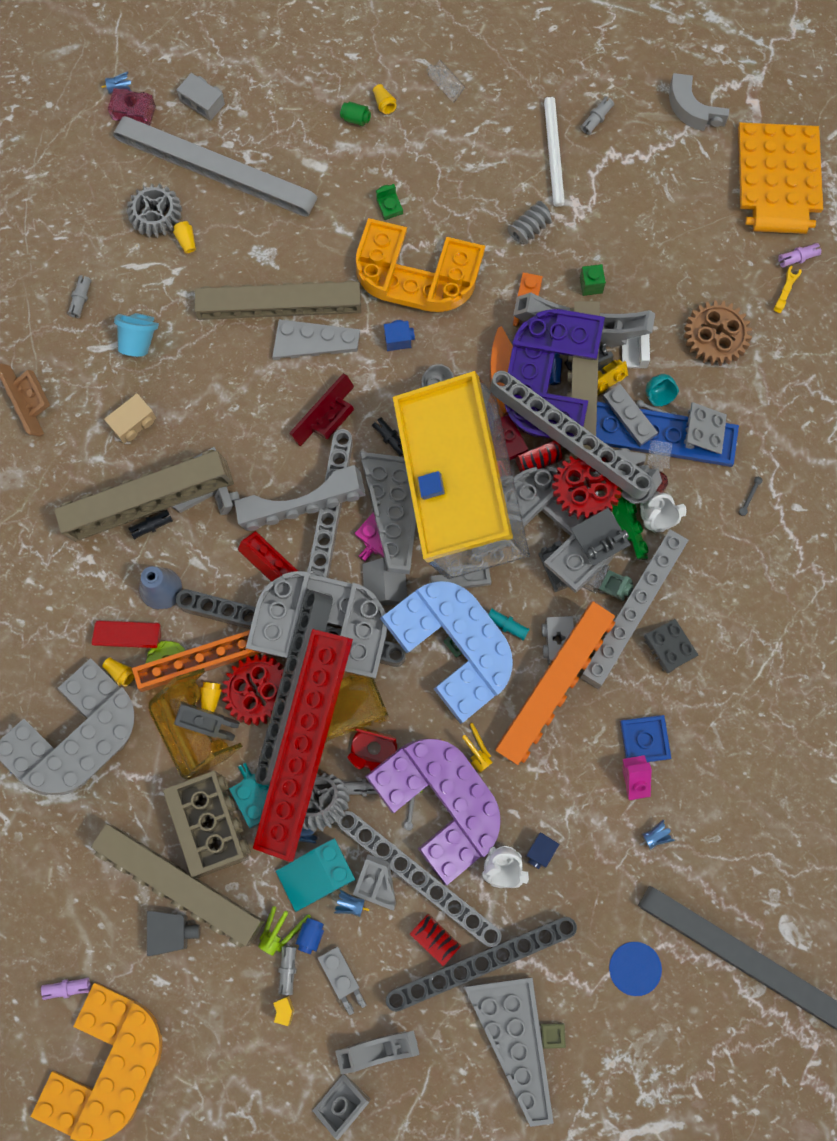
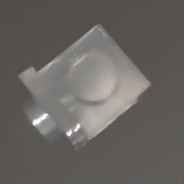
(659, 455)

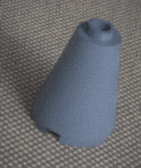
(159, 587)

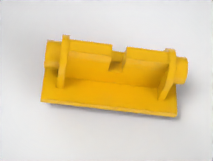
(614, 373)

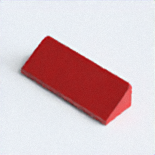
(264, 557)
(126, 634)

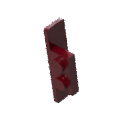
(326, 414)

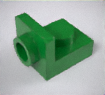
(388, 201)

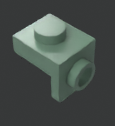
(617, 585)

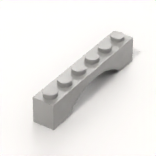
(341, 486)

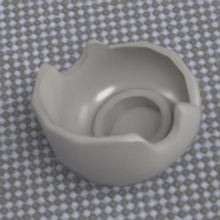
(436, 374)

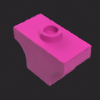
(637, 777)

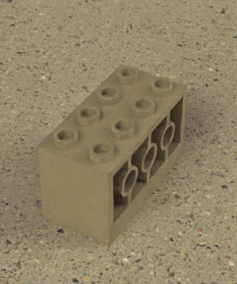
(192, 819)

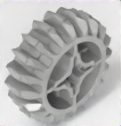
(151, 221)
(326, 803)

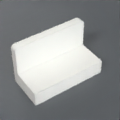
(637, 352)

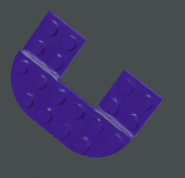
(534, 355)

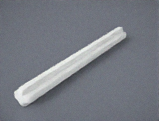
(554, 151)

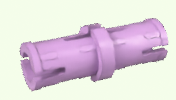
(799, 255)
(65, 988)

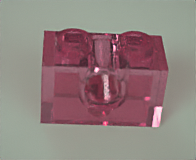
(122, 100)

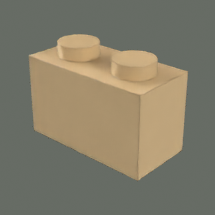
(130, 418)

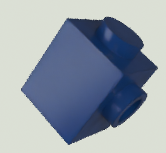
(398, 335)

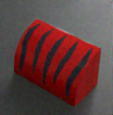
(540, 457)
(435, 939)

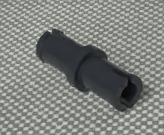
(390, 436)
(150, 524)

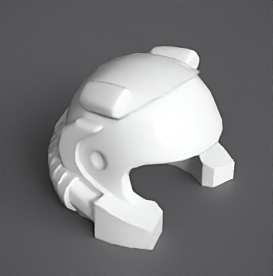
(661, 512)
(504, 868)

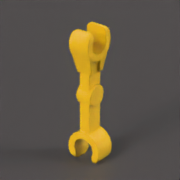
(790, 279)

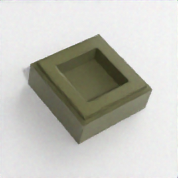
(553, 1035)

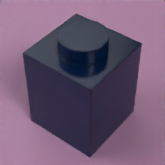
(541, 851)

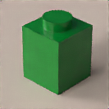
(592, 280)

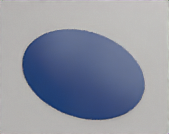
(635, 968)

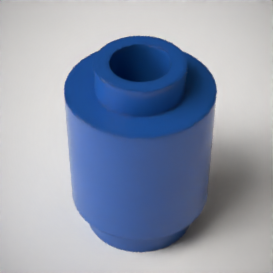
(310, 936)

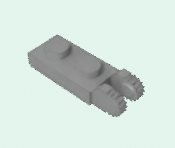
(341, 978)

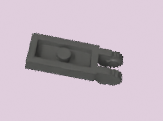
(204, 721)

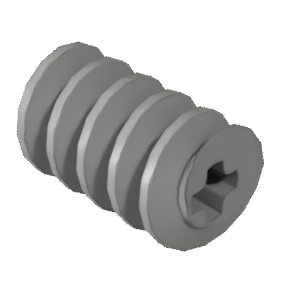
(530, 223)

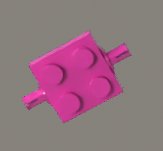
(369, 535)

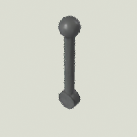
(743, 511)

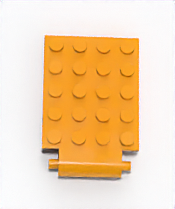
(780, 176)

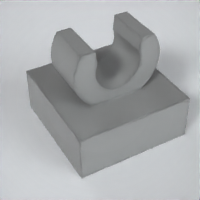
(225, 500)

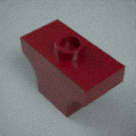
(513, 438)

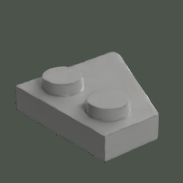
(376, 883)

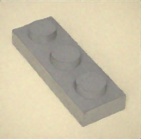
(630, 415)

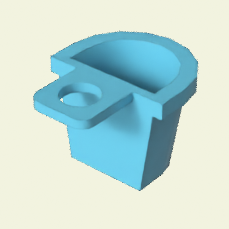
(134, 333)

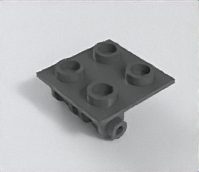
(600, 536)
(670, 646)

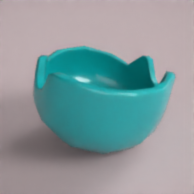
(661, 390)

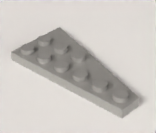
(392, 508)
(513, 1029)

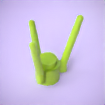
(270, 941)

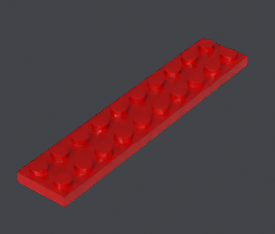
(302, 745)

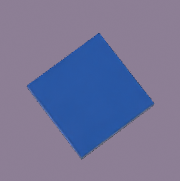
(646, 737)

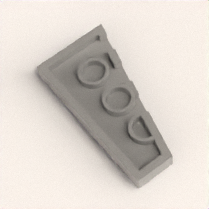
(303, 339)

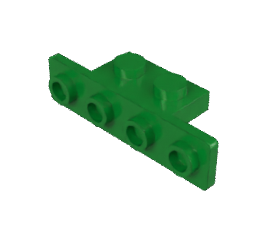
(626, 518)

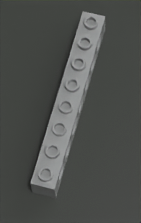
(634, 609)

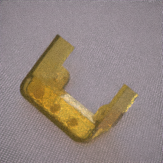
(188, 749)

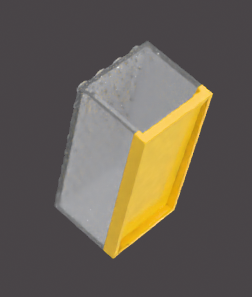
(460, 434)

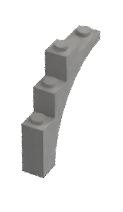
(616, 327)

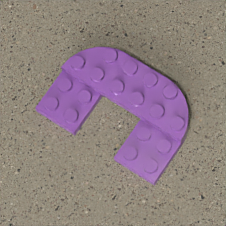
(460, 791)

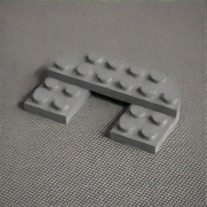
(569, 560)
(352, 609)
(86, 749)

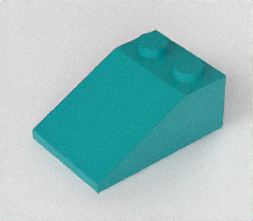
(315, 875)

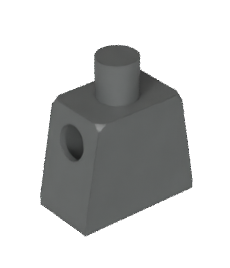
(168, 932)

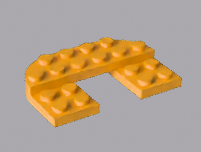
(413, 287)
(113, 1101)

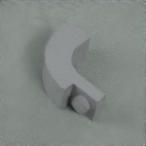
(689, 109)
(377, 1051)

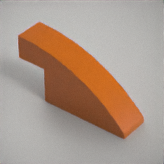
(500, 361)

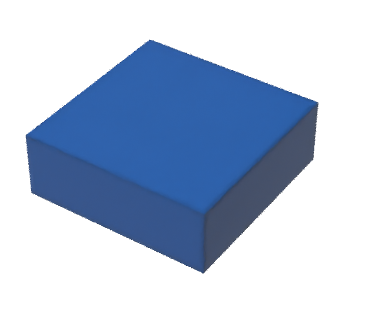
(431, 485)

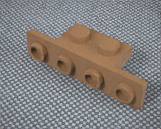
(26, 397)

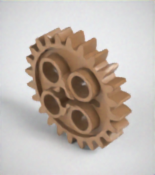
(710, 348)

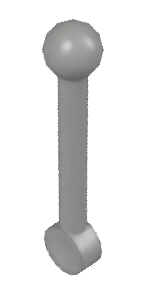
(640, 403)
(408, 825)

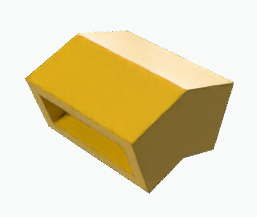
(284, 1011)

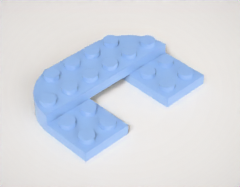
(472, 632)

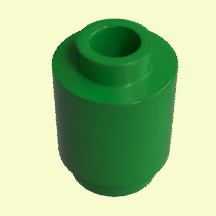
(355, 113)

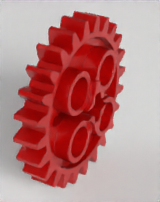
(592, 504)
(239, 701)

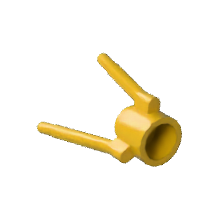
(479, 760)

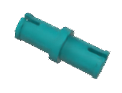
(508, 624)

